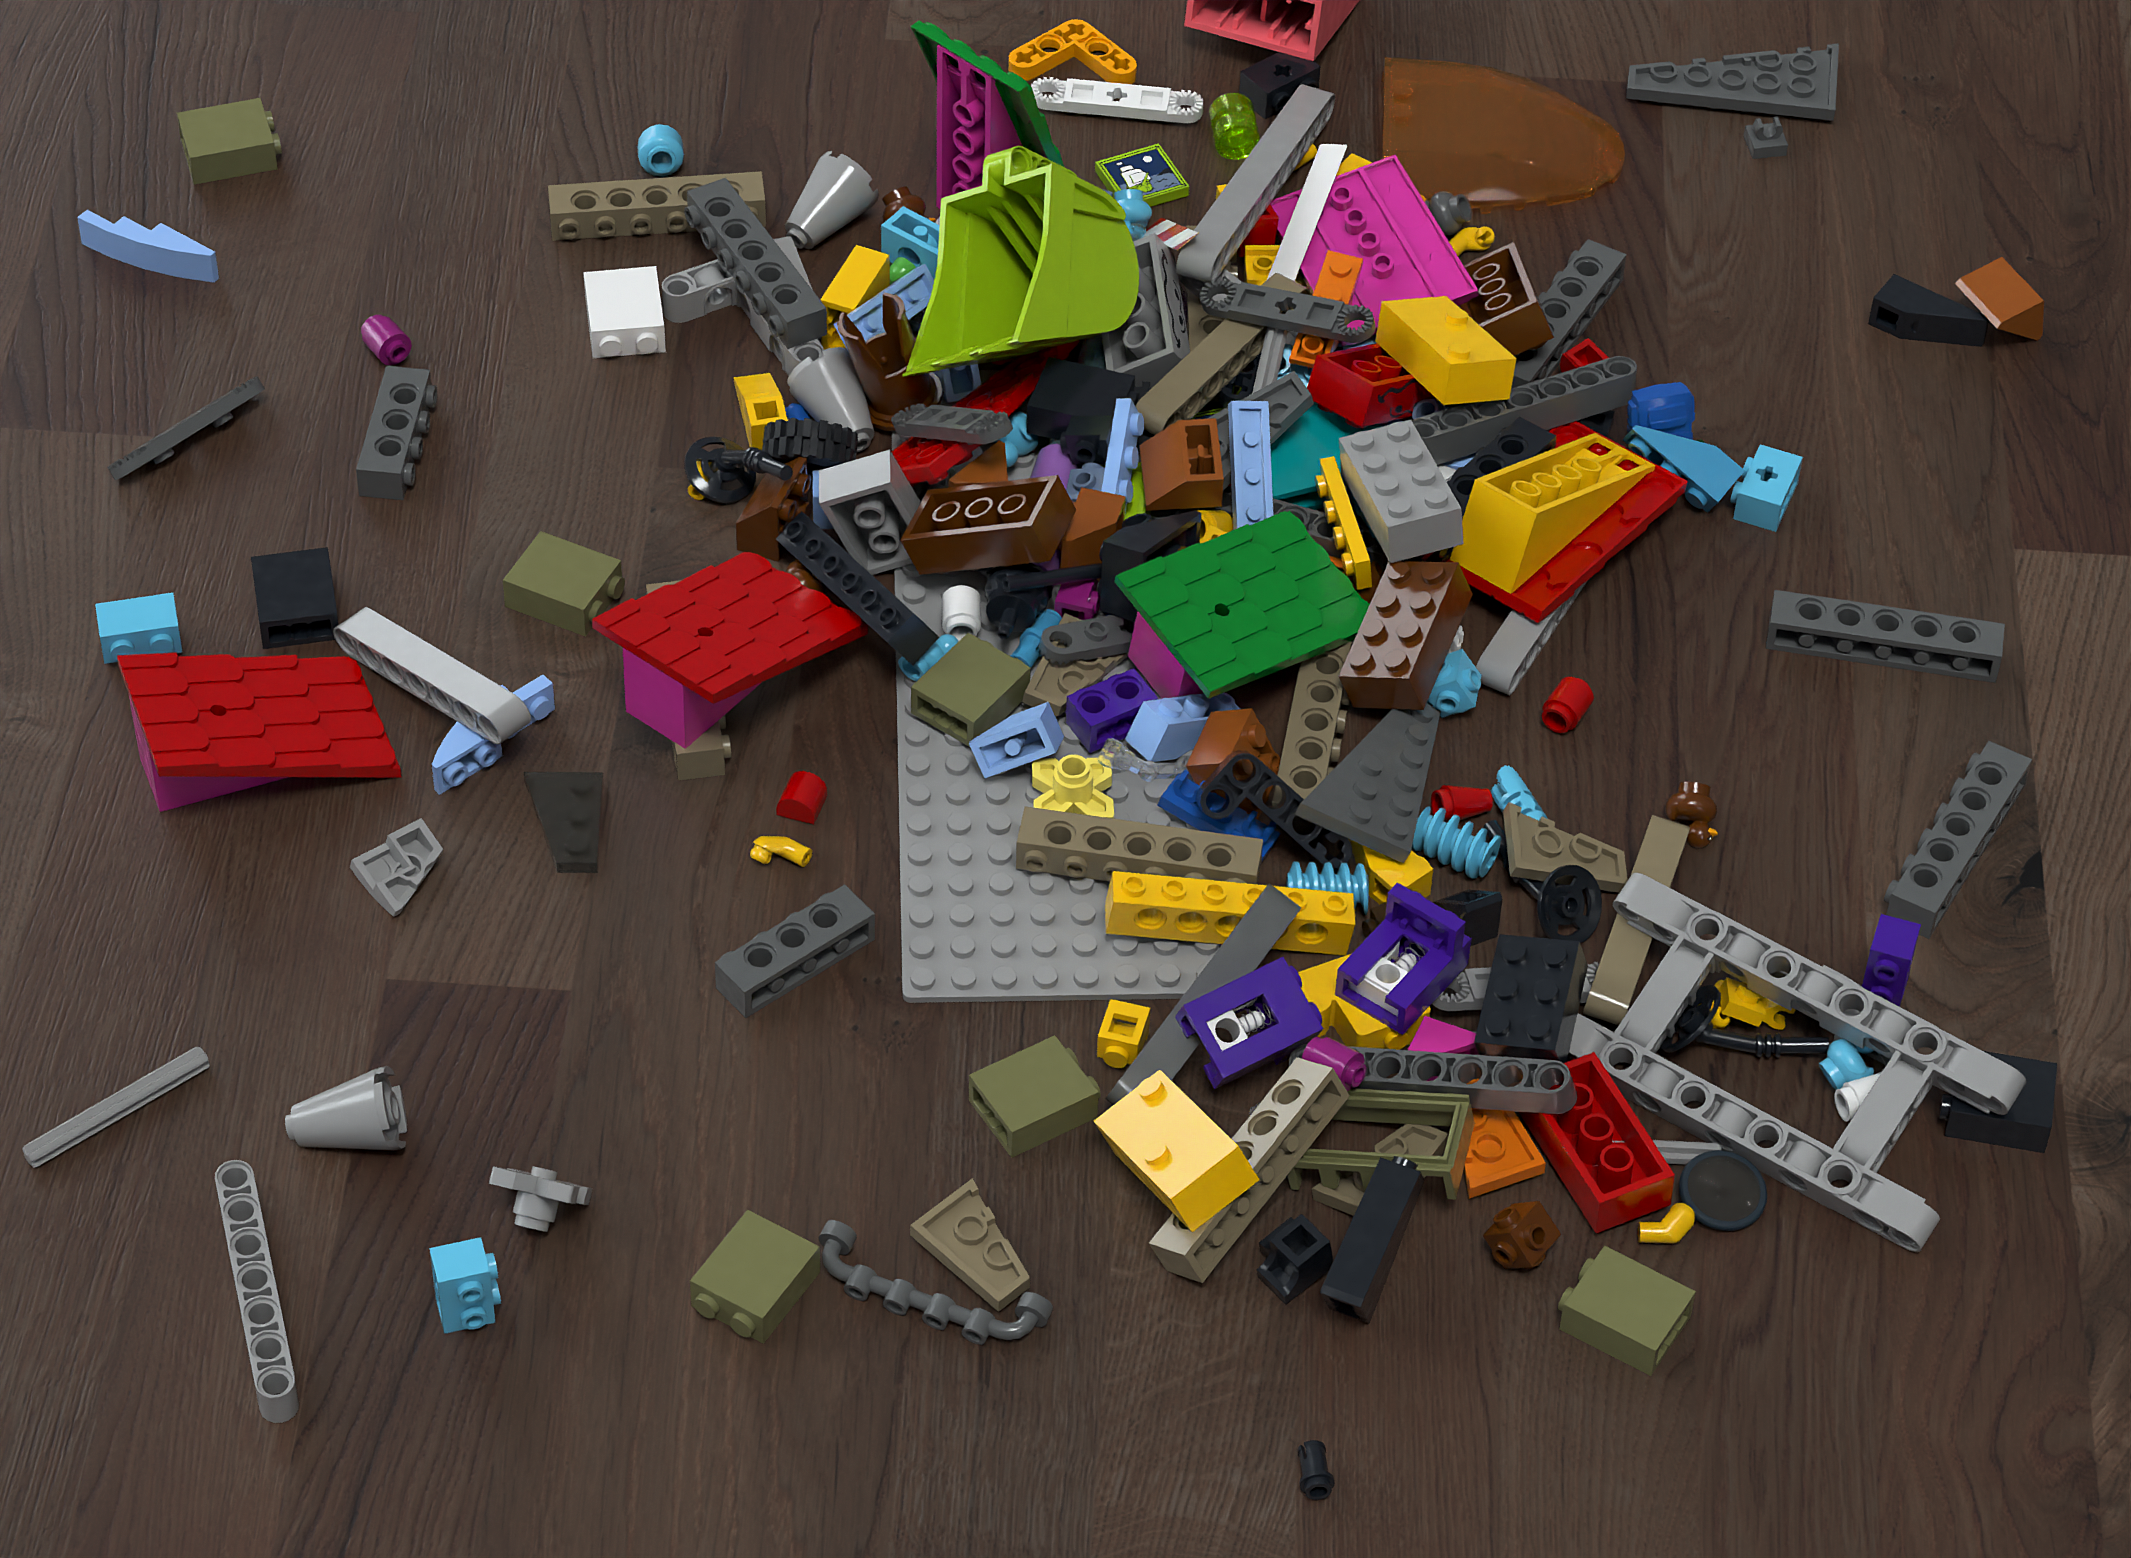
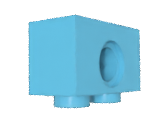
(912, 238)

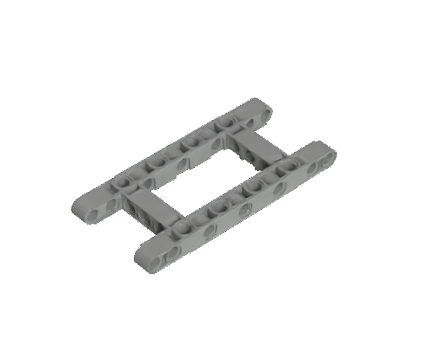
(1822, 995)

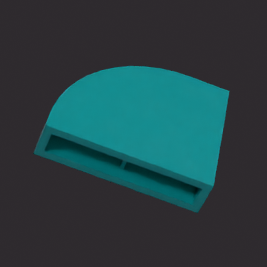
(1298, 455)

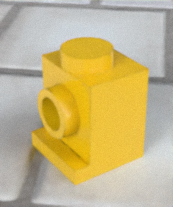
(1258, 262)
(1122, 1042)

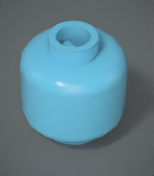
(660, 150)

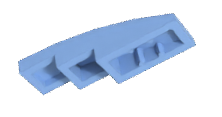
(153, 250)

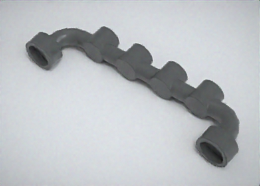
(939, 1309)

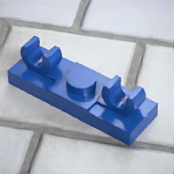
(1181, 802)

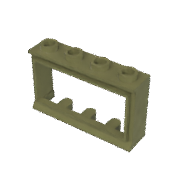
(1400, 1108)

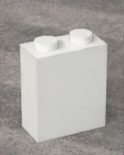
(624, 312)

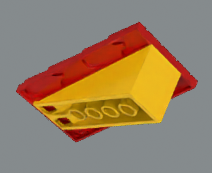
(1559, 518)

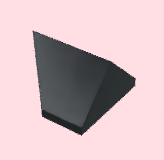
(1478, 909)

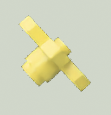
(1073, 785)

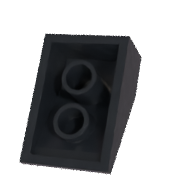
(1136, 546)

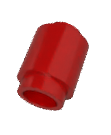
(1567, 704)

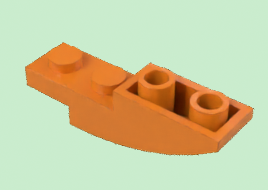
(1335, 282)

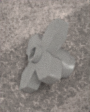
(538, 1194)

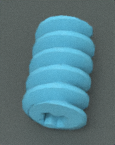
(1455, 844)
(1329, 881)

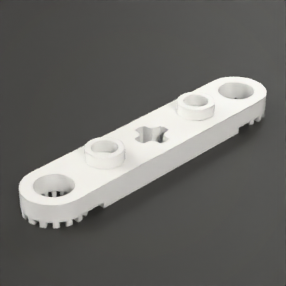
(1135, 100)

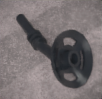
(724, 468)
(1563, 902)
(1697, 1025)

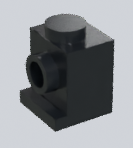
(1087, 439)

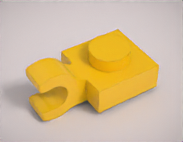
(1749, 1006)

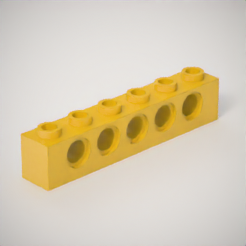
(1212, 909)

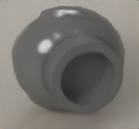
(1449, 211)

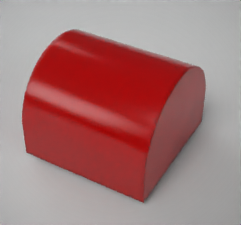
(1581, 355)
(802, 797)

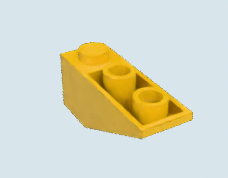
(759, 405)
(1386, 872)

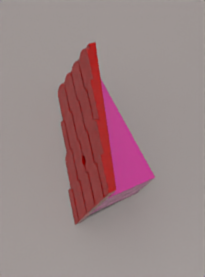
(716, 638)
(250, 721)

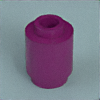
(385, 339)
(1345, 1061)

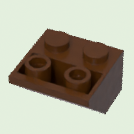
(771, 509)

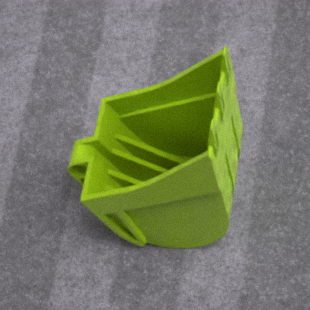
(1025, 266)

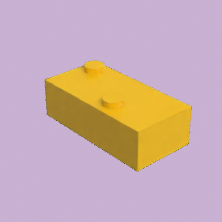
(1445, 350)
(1176, 1150)

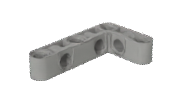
(710, 288)

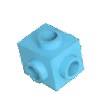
(1456, 685)

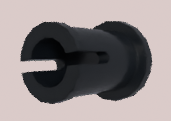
(1316, 1479)

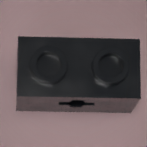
(1275, 80)

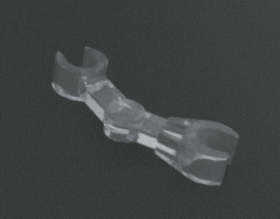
(1119, 757)

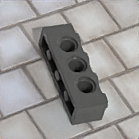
(396, 433)
(794, 950)

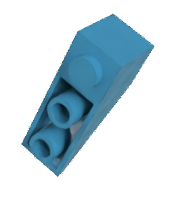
(1703, 465)

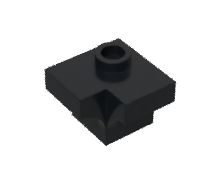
(1295, 1258)

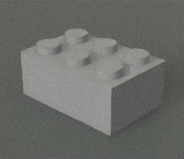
(870, 509)

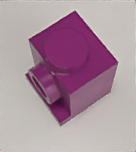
(1078, 599)

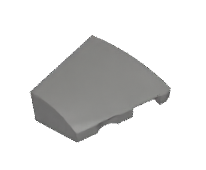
(398, 866)

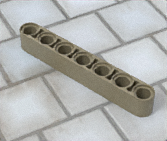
(1207, 367)
(1626, 945)

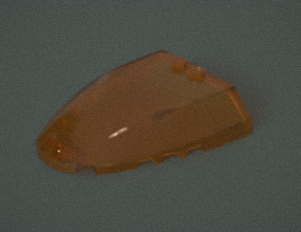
(1493, 135)

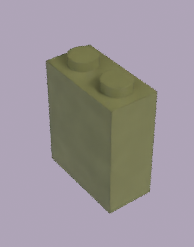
(228, 140)
(563, 583)
(970, 689)
(1034, 1095)
(755, 1276)
(1626, 1309)

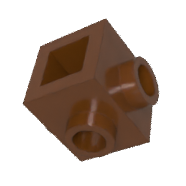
(1521, 1235)

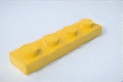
(1347, 532)

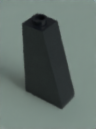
(1373, 1239)

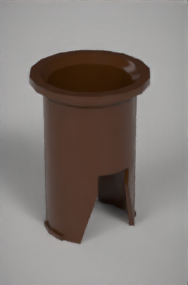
(884, 360)

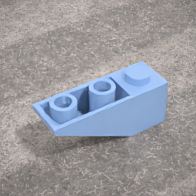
(1173, 725)

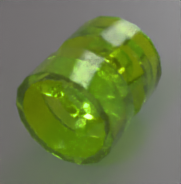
(1234, 125)

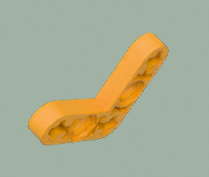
(1076, 40)

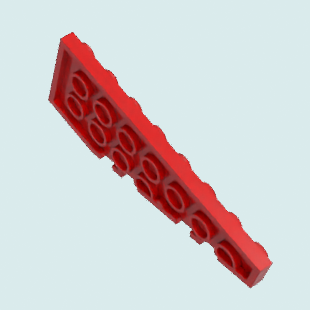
(1003, 392)

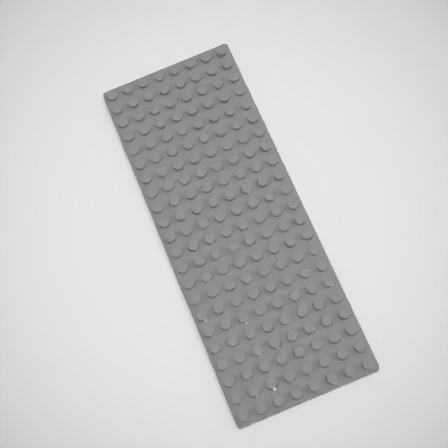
(966, 912)

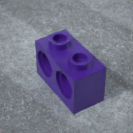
(1107, 708)
(1891, 958)

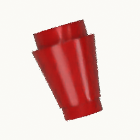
(1461, 801)

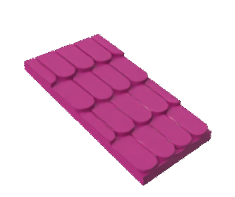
(1385, 222)

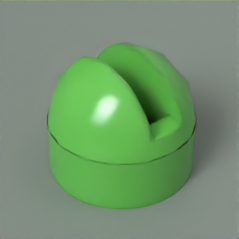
(899, 268)

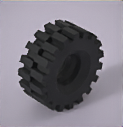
(819, 442)

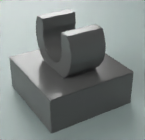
(1765, 139)

